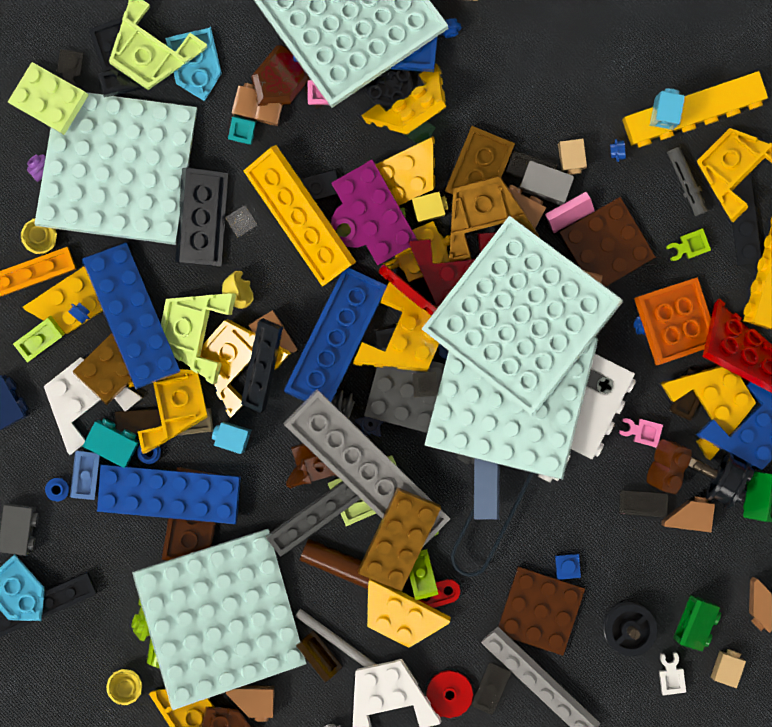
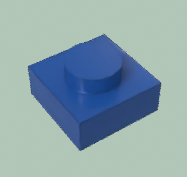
(567, 566)

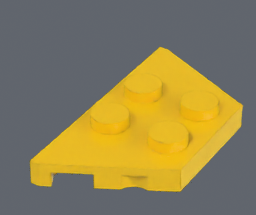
(410, 171)
(58, 301)
(401, 615)
(186, 716)

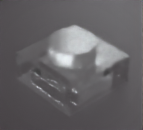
(241, 221)

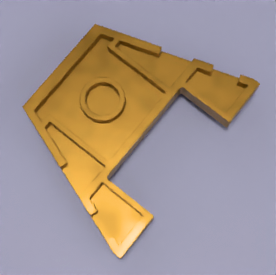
(479, 207)

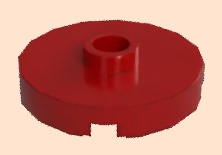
(454, 682)

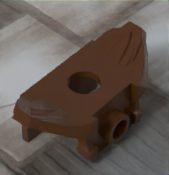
(308, 467)

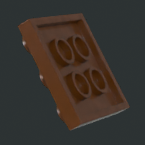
(607, 242)
(540, 610)

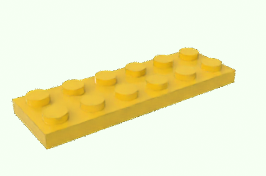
(299, 215)

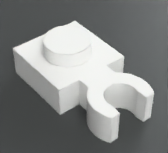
(671, 678)

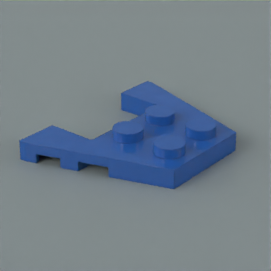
(752, 438)

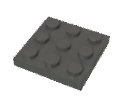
(394, 399)

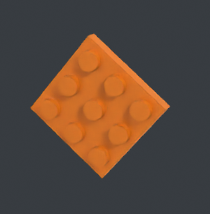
(675, 320)

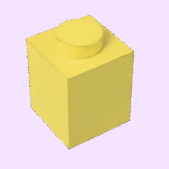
(429, 207)

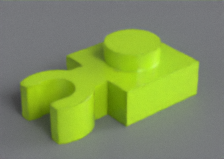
(692, 244)

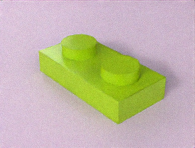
(39, 339)
(422, 577)

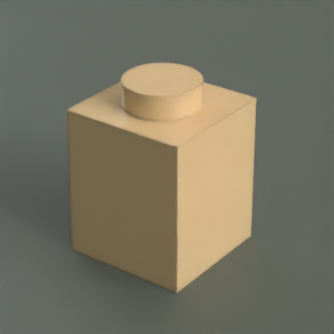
(572, 156)
(728, 668)

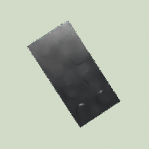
(201, 217)

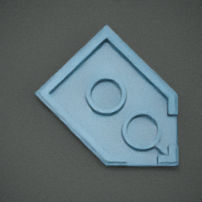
(201, 72)
(20, 592)

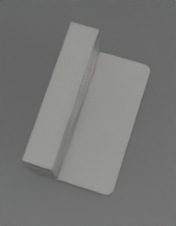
(546, 183)

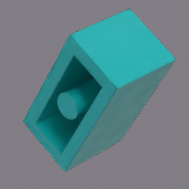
(111, 443)

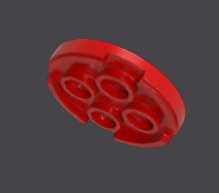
(407, 289)

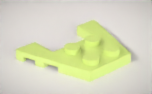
(143, 55)
(185, 327)

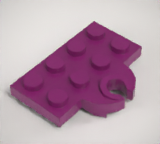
(371, 214)

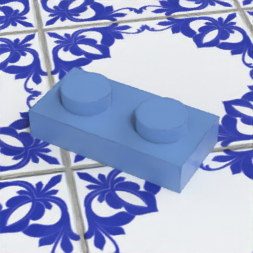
(84, 475)

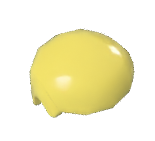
(38, 239)
(240, 287)
(124, 687)

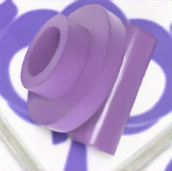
(36, 166)

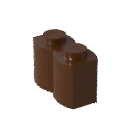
(669, 466)

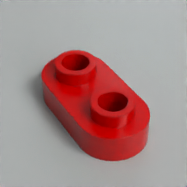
(442, 598)

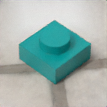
(242, 129)

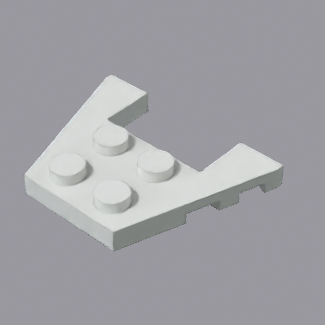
(72, 398)
(388, 688)

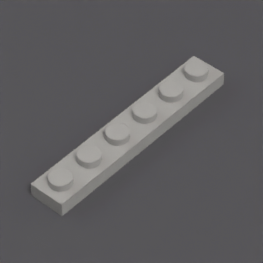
(538, 680)

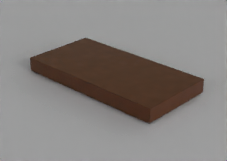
(187, 535)

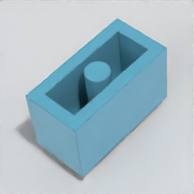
(667, 109)
(231, 437)

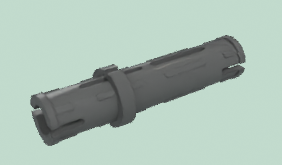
(691, 190)

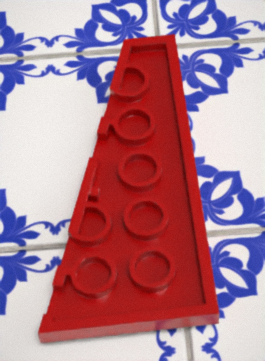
(738, 347)

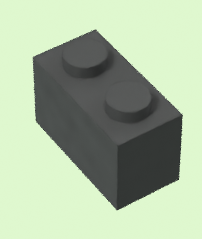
(18, 529)

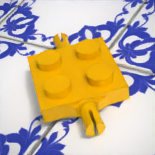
(406, 259)

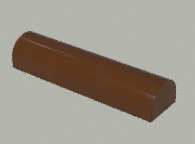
(333, 562)

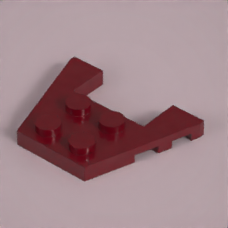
(444, 275)

